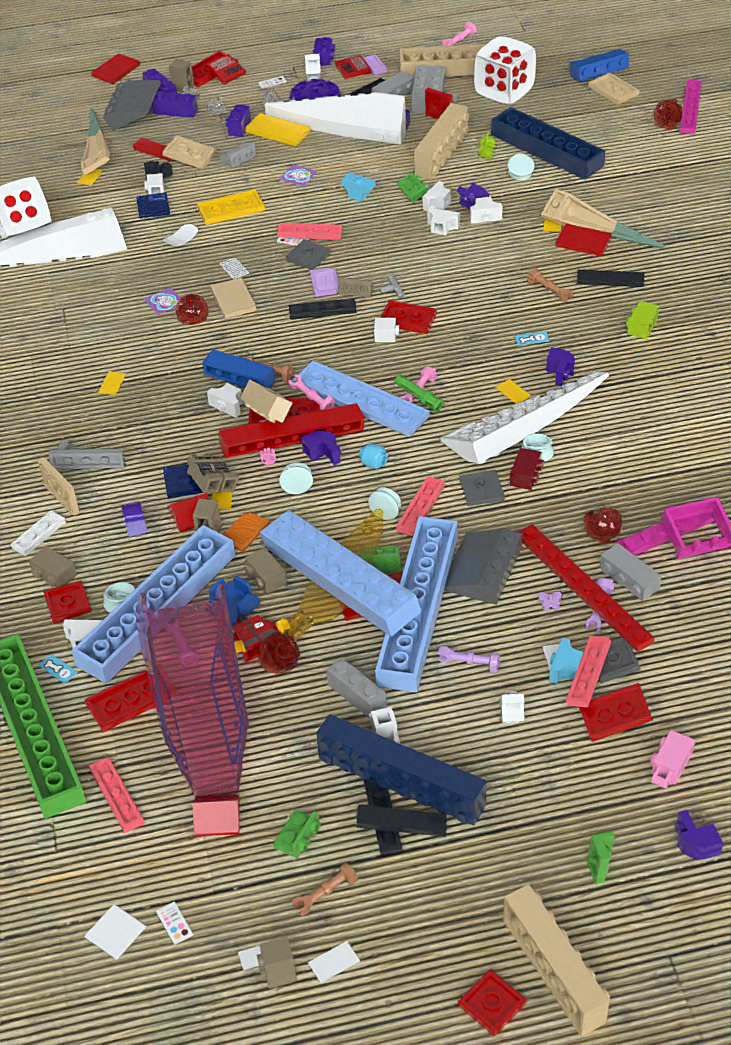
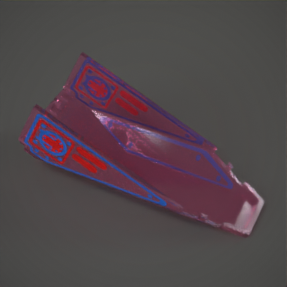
(197, 691)

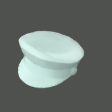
(520, 166)
(539, 443)
(296, 478)
(385, 500)
(116, 594)

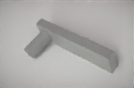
(85, 458)

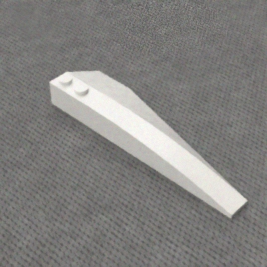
(76, 237)

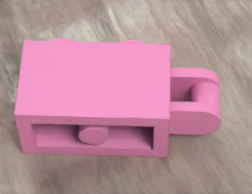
(671, 758)

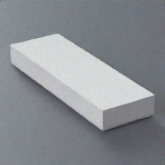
(38, 533)

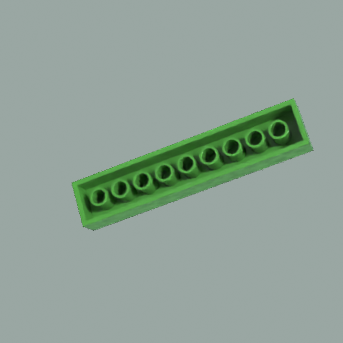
(36, 732)

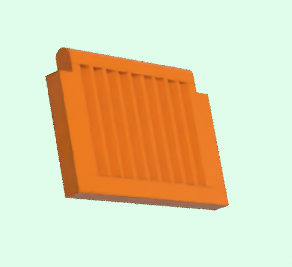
(246, 530)

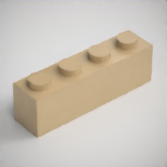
(265, 402)

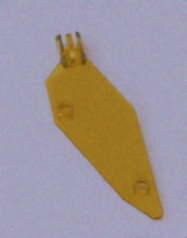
(320, 605)

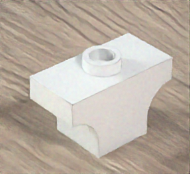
(313, 66)
(437, 197)
(485, 210)
(442, 220)
(226, 399)
(78, 629)
(512, 707)
(384, 723)

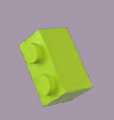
(642, 319)

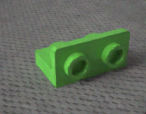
(413, 186)
(386, 559)
(297, 833)
(599, 855)

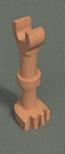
(535, 275)
(286, 371)
(346, 873)

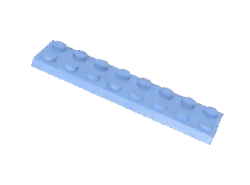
(373, 402)

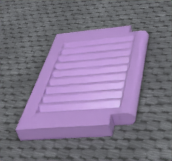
(324, 281)

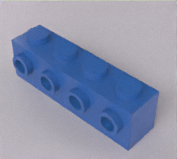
(599, 64)
(237, 369)

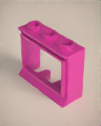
(692, 510)

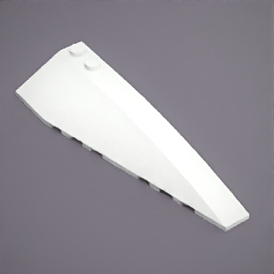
(361, 116)
(511, 426)

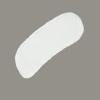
(182, 236)

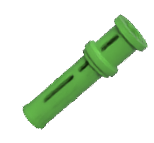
(425, 397)

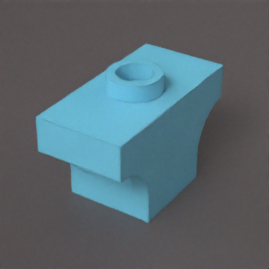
(357, 186)
(564, 662)

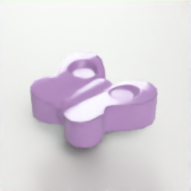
(552, 600)

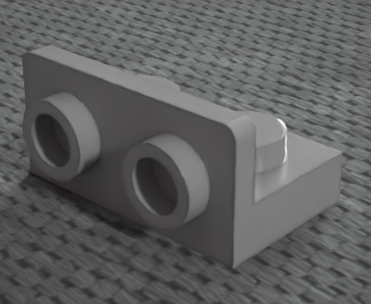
(239, 155)

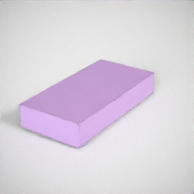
(376, 65)

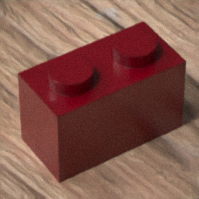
(526, 468)

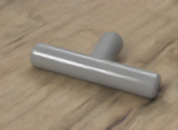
(394, 286)

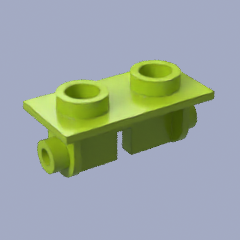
(486, 146)

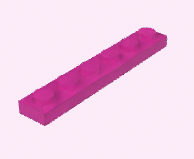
(690, 107)
(658, 534)

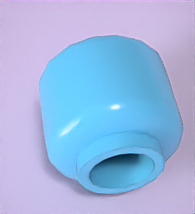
(373, 456)

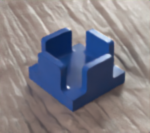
(238, 597)

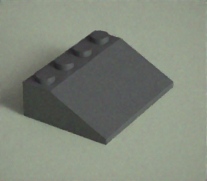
(130, 102)
(484, 564)

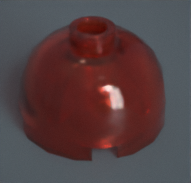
(667, 113)
(191, 309)
(603, 525)
(278, 653)

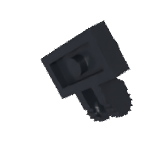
(154, 168)

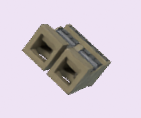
(211, 471)

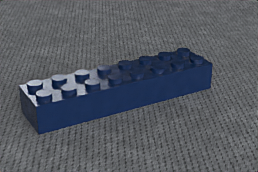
(548, 142)
(402, 769)

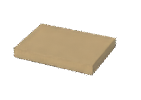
(613, 88)
(189, 152)
(233, 298)
(58, 486)

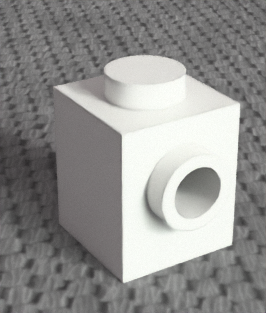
(154, 184)
(385, 329)

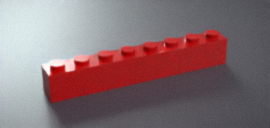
(266, 434)

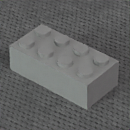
(426, 76)

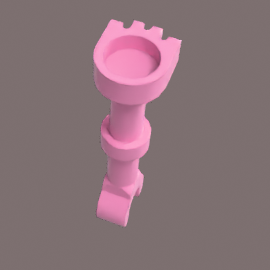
(470, 29)
(427, 374)
(312, 394)
(268, 455)

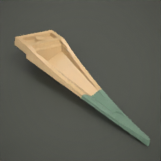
(96, 150)
(568, 209)

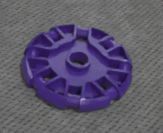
(314, 89)

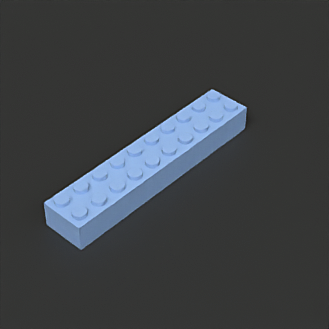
(341, 572)
(425, 575)
(169, 586)

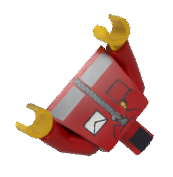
(252, 631)

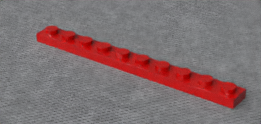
(586, 589)

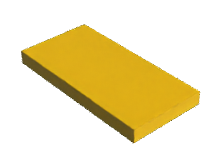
(278, 129)
(230, 206)

